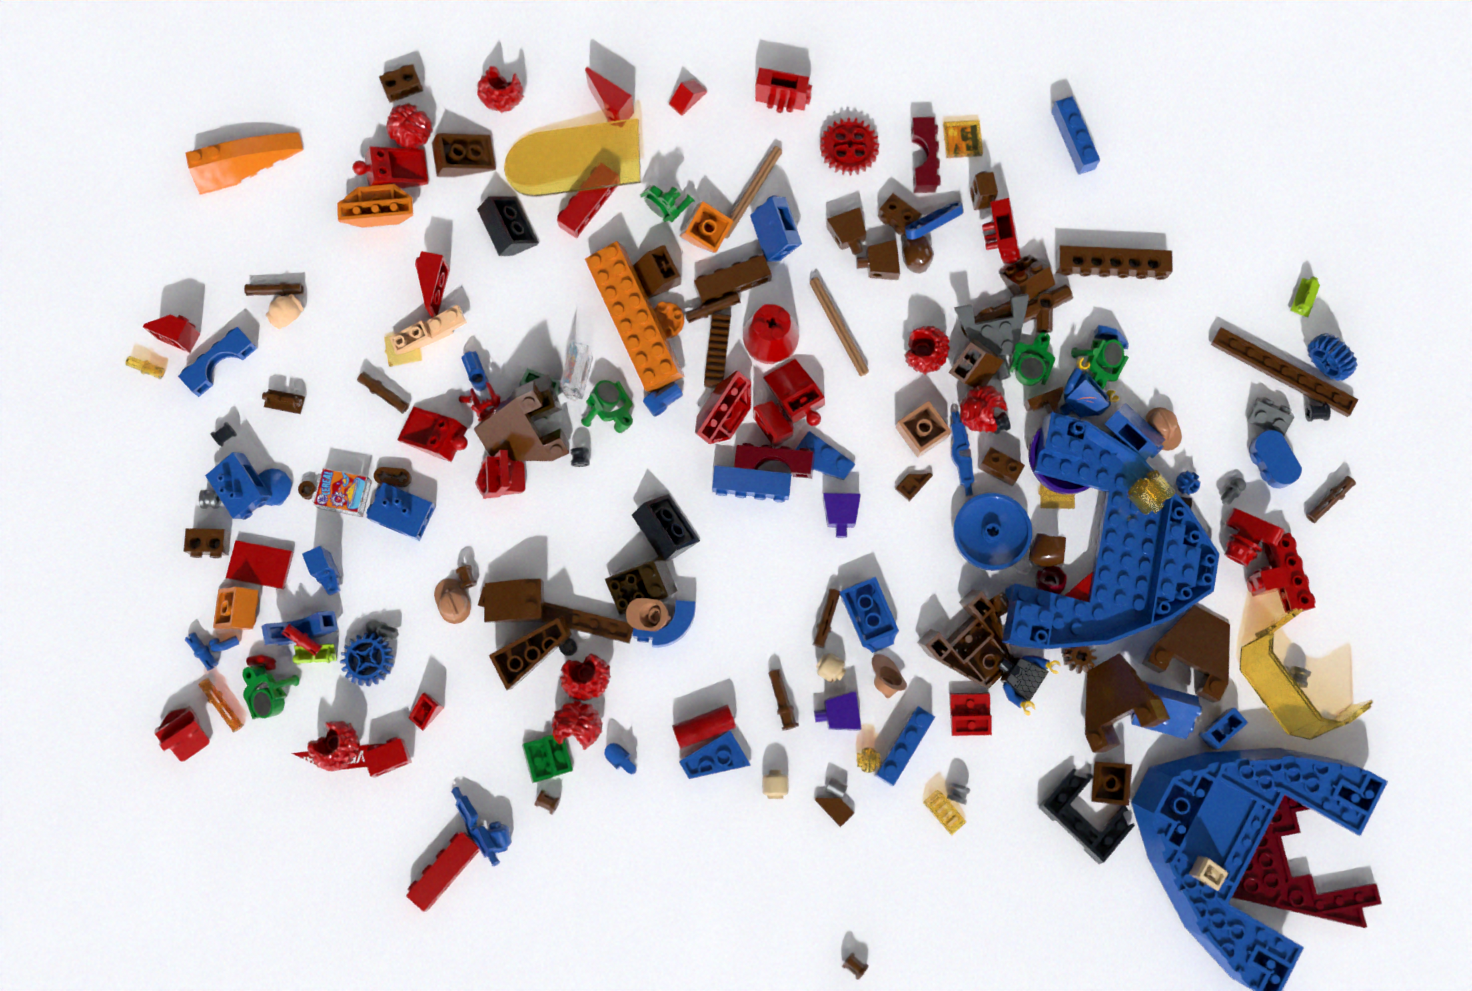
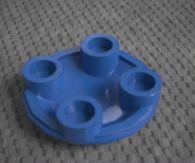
(277, 484)

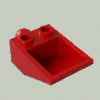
(398, 167)
(794, 390)
(434, 434)

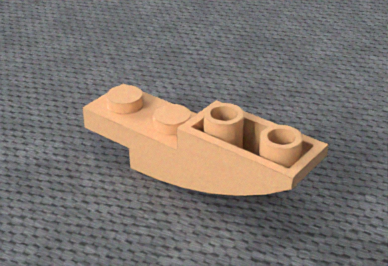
(428, 332)

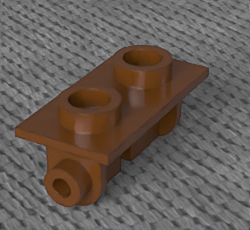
(283, 401)

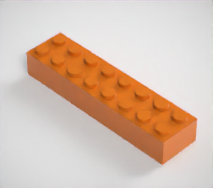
(634, 317)

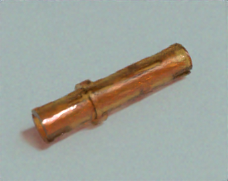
(207, 686)

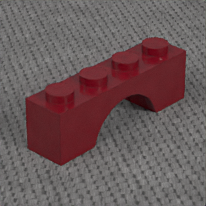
(923, 134)
(752, 457)

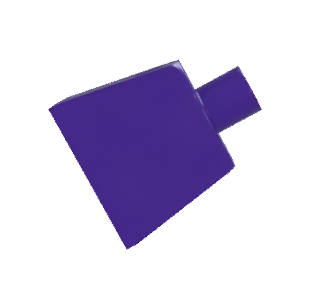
(841, 511)
(840, 713)

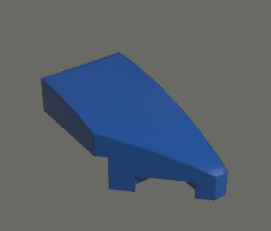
(1109, 333)

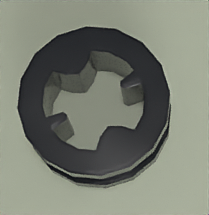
(573, 644)

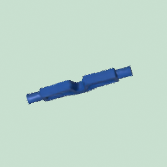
(963, 463)
(478, 834)

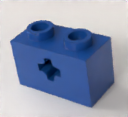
(1223, 728)

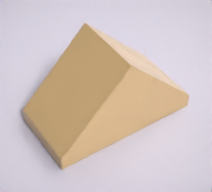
(1208, 872)

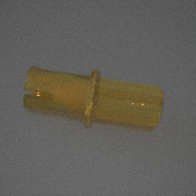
(145, 367)

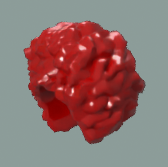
(497, 92)
(409, 126)
(927, 349)
(979, 406)
(586, 678)
(577, 720)
(335, 748)

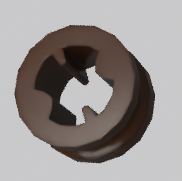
(301, 488)

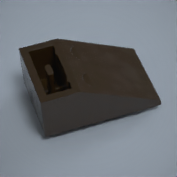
(644, 580)

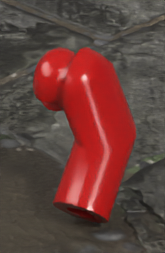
(262, 659)

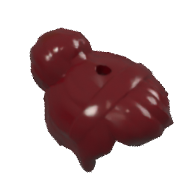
(1051, 579)

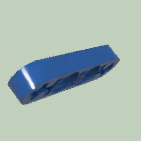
(934, 220)

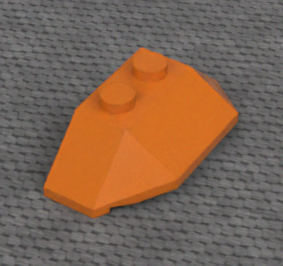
(375, 206)

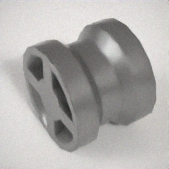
(209, 499)
(1300, 675)
(958, 793)

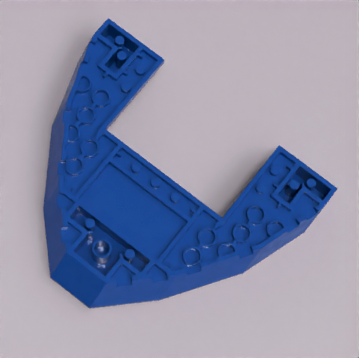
(1143, 563)
(1220, 810)

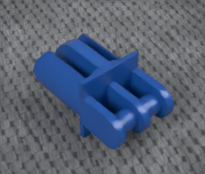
(619, 758)

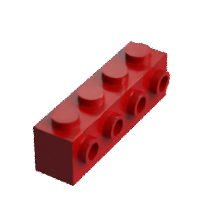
(1285, 555)

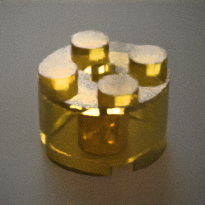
(1151, 492)

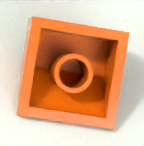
(706, 227)
(236, 608)

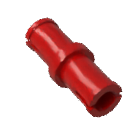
(301, 639)

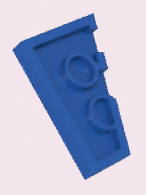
(827, 458)
(716, 757)

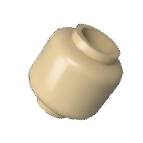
(831, 667)
(775, 784)

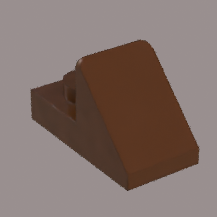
(1049, 400)

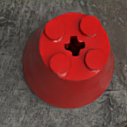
(769, 342)

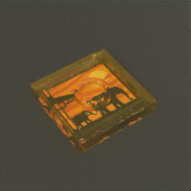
(962, 139)

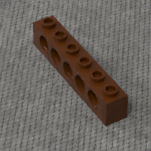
(1160, 259)

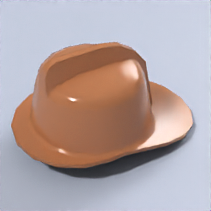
(1166, 424)
(452, 601)
(647, 614)
(887, 676)

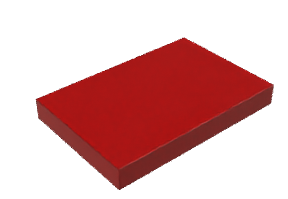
(259, 564)

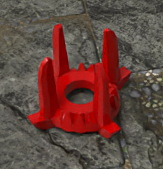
(480, 408)

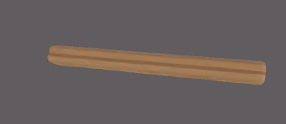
(754, 187)
(839, 326)

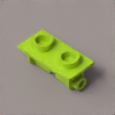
(1305, 296)
(325, 654)

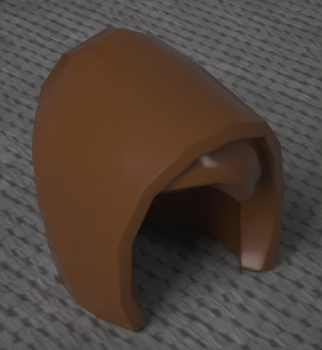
(917, 254)
(1047, 550)

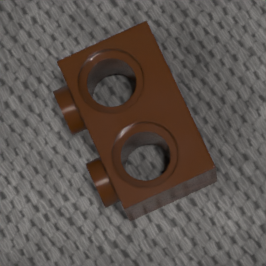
(403, 87)
(983, 190)
(207, 538)

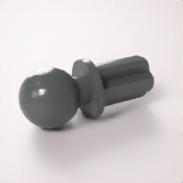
(1233, 490)
(381, 629)

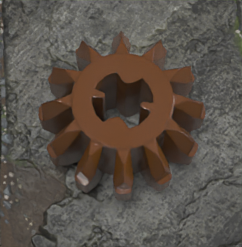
(1079, 664)

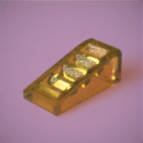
(932, 799)

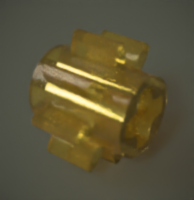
(868, 760)

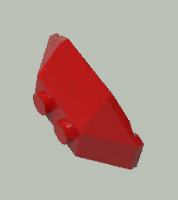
(724, 409)

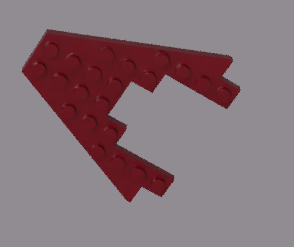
(1270, 881)

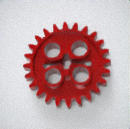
(848, 131)

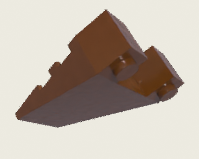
(513, 429)
(1200, 643)
(974, 646)
(1111, 695)

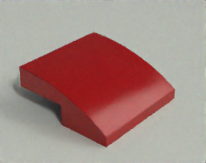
(970, 714)

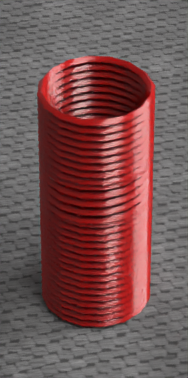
(704, 727)

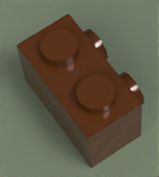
(898, 214)

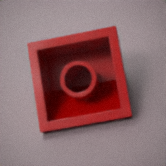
(174, 331)
(772, 423)

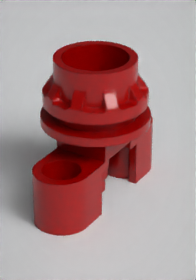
(1251, 531)

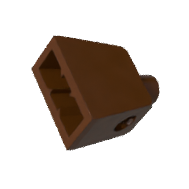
(848, 230)
(881, 261)

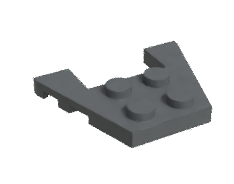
(997, 334)

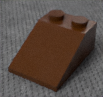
(462, 154)
(514, 601)

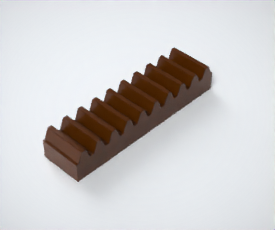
(717, 350)

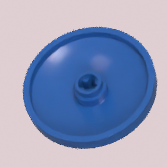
(992, 531)

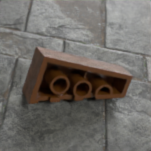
(525, 654)

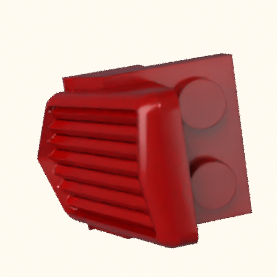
(500, 476)
(182, 733)

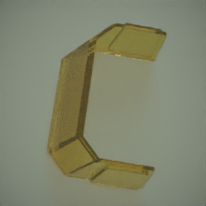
(1280, 690)

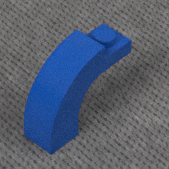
(315, 626)
(674, 631)

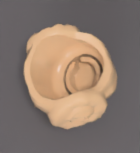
(284, 311)

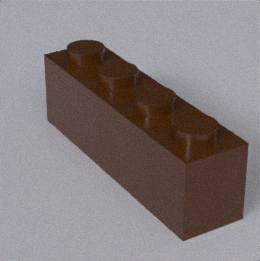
(733, 279)

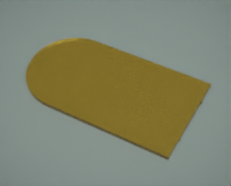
(575, 159)

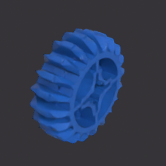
(1332, 356)
(362, 665)

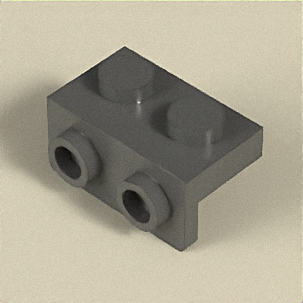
(1270, 416)

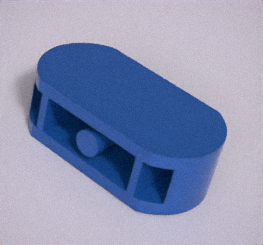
(1275, 459)

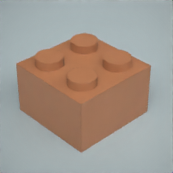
(923, 429)

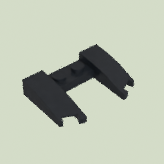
(1096, 843)

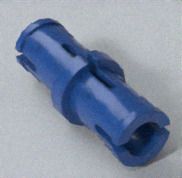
(201, 651)

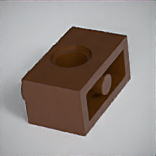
(1001, 466)

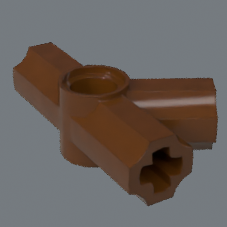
(1044, 315)

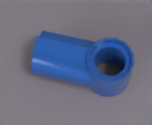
(474, 370)
(658, 401)

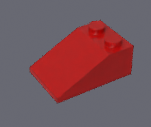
(612, 100)
(433, 276)

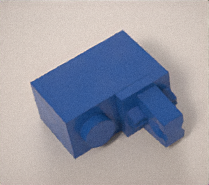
(323, 568)

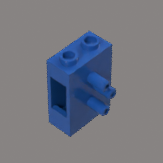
(775, 229)
(1135, 432)
(238, 486)
(400, 511)
(1182, 710)

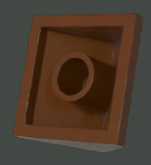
(1111, 783)

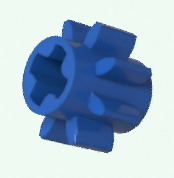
(1188, 482)

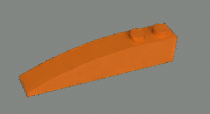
(235, 160)

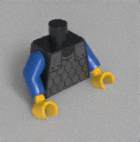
(1024, 678)

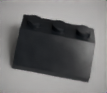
(507, 225)
(665, 527)

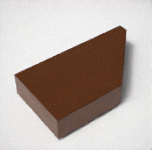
(912, 485)
(836, 809)

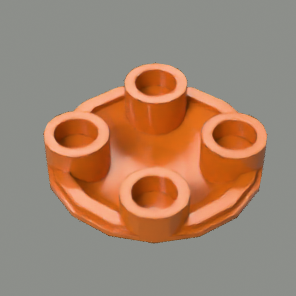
(670, 317)

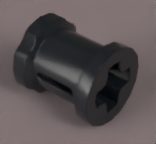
(1317, 412)
(223, 434)

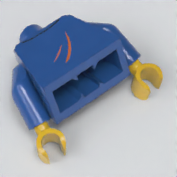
(1085, 395)

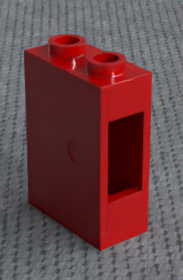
(782, 90)
(1006, 235)

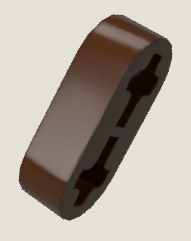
(393, 472)

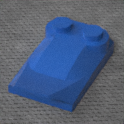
(870, 615)

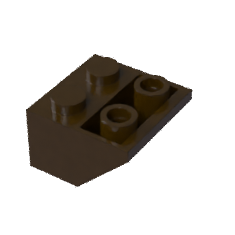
(550, 399)

